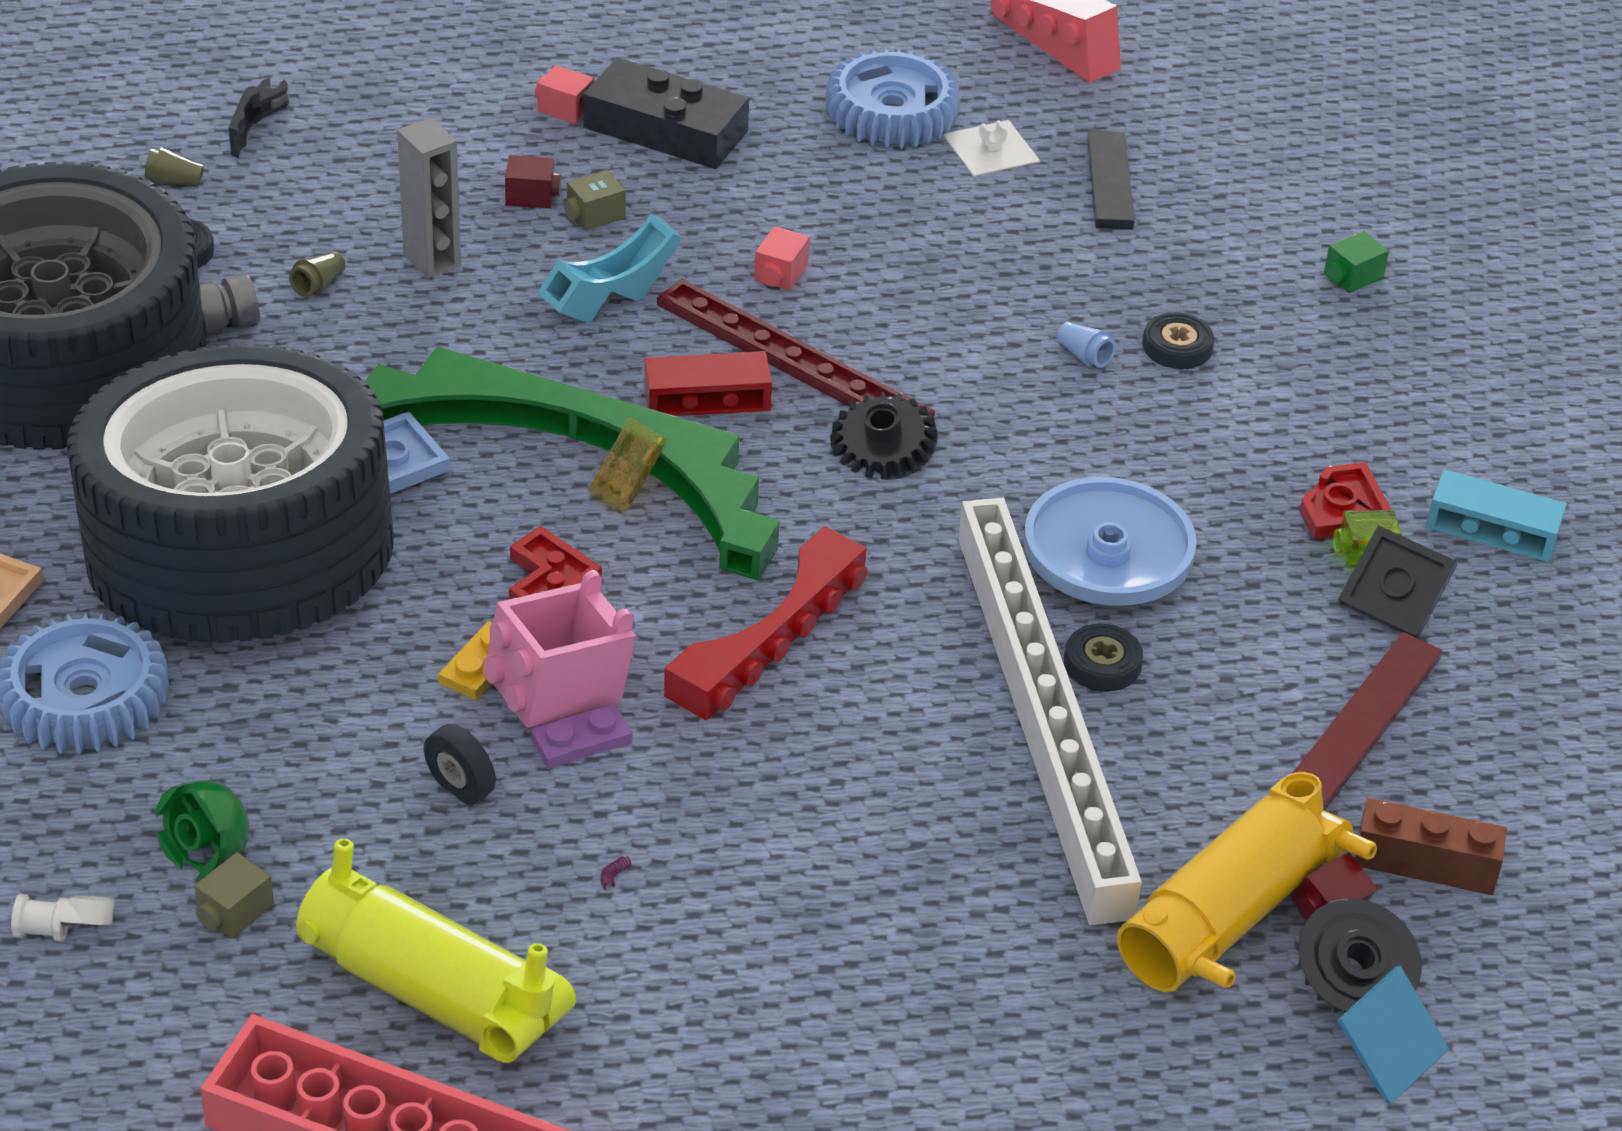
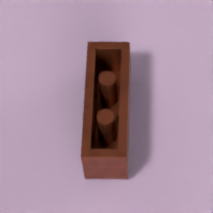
(1433, 846)

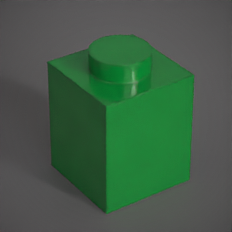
(1356, 261)

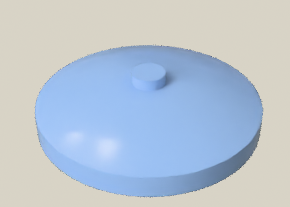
(1109, 541)

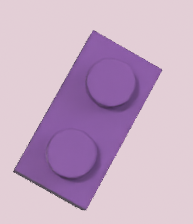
(581, 735)

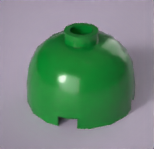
(202, 816)

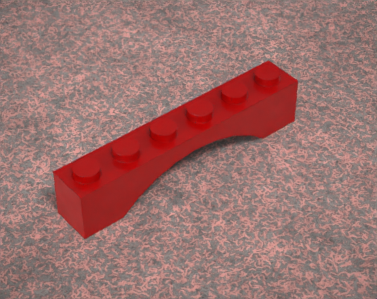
(715, 670)

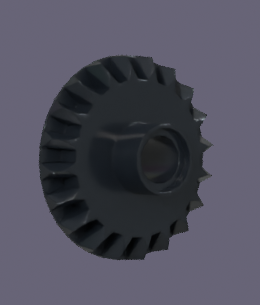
(885, 436)
(1358, 932)

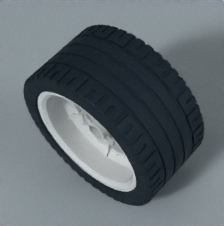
(232, 492)

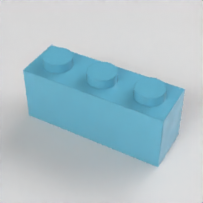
(1496, 515)

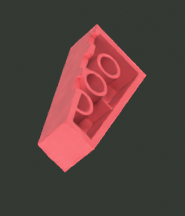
(1071, 31)

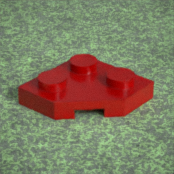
(1340, 490)

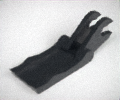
(254, 106)

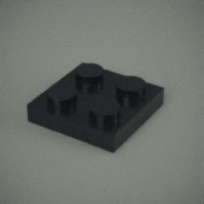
(1397, 582)

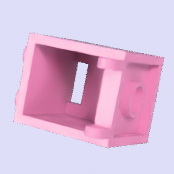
(559, 652)

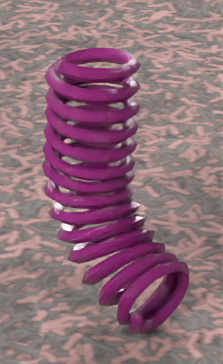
(611, 877)

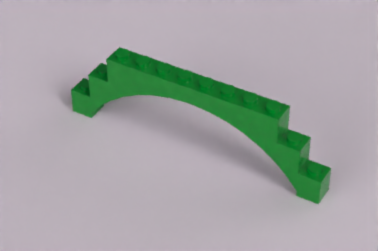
(693, 463)

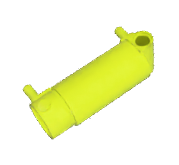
(432, 961)

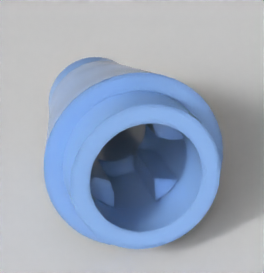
(1087, 344)

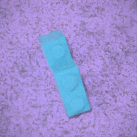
(629, 270)

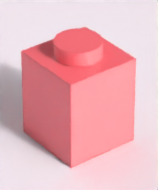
(562, 93)
(781, 258)

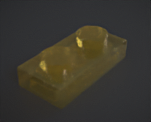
(628, 464)

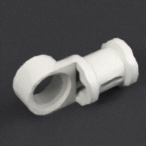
(55, 917)

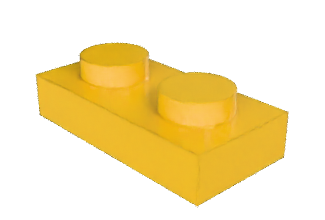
(466, 670)

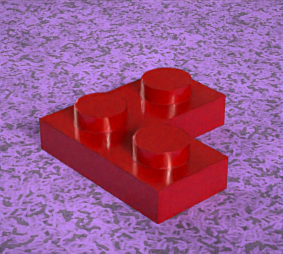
(549, 561)

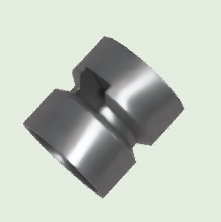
(229, 303)

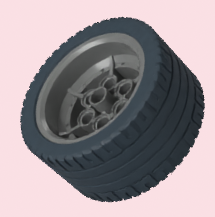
(89, 288)

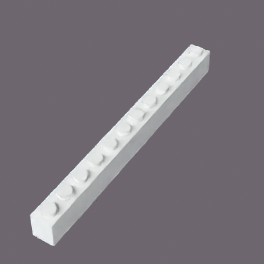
(1049, 714)

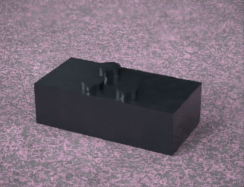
(666, 112)

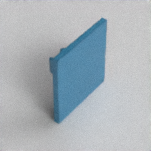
(1393, 1034)

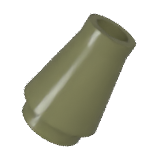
(172, 169)
(316, 273)

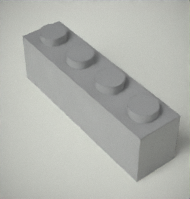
(429, 197)

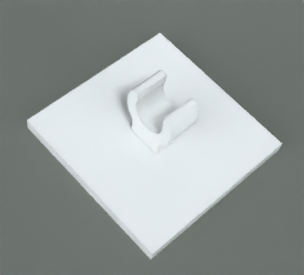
(991, 148)

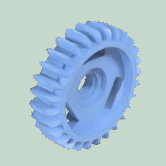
(865, 85)
(99, 653)

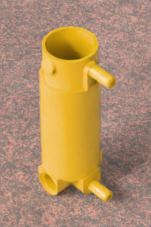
(1235, 885)

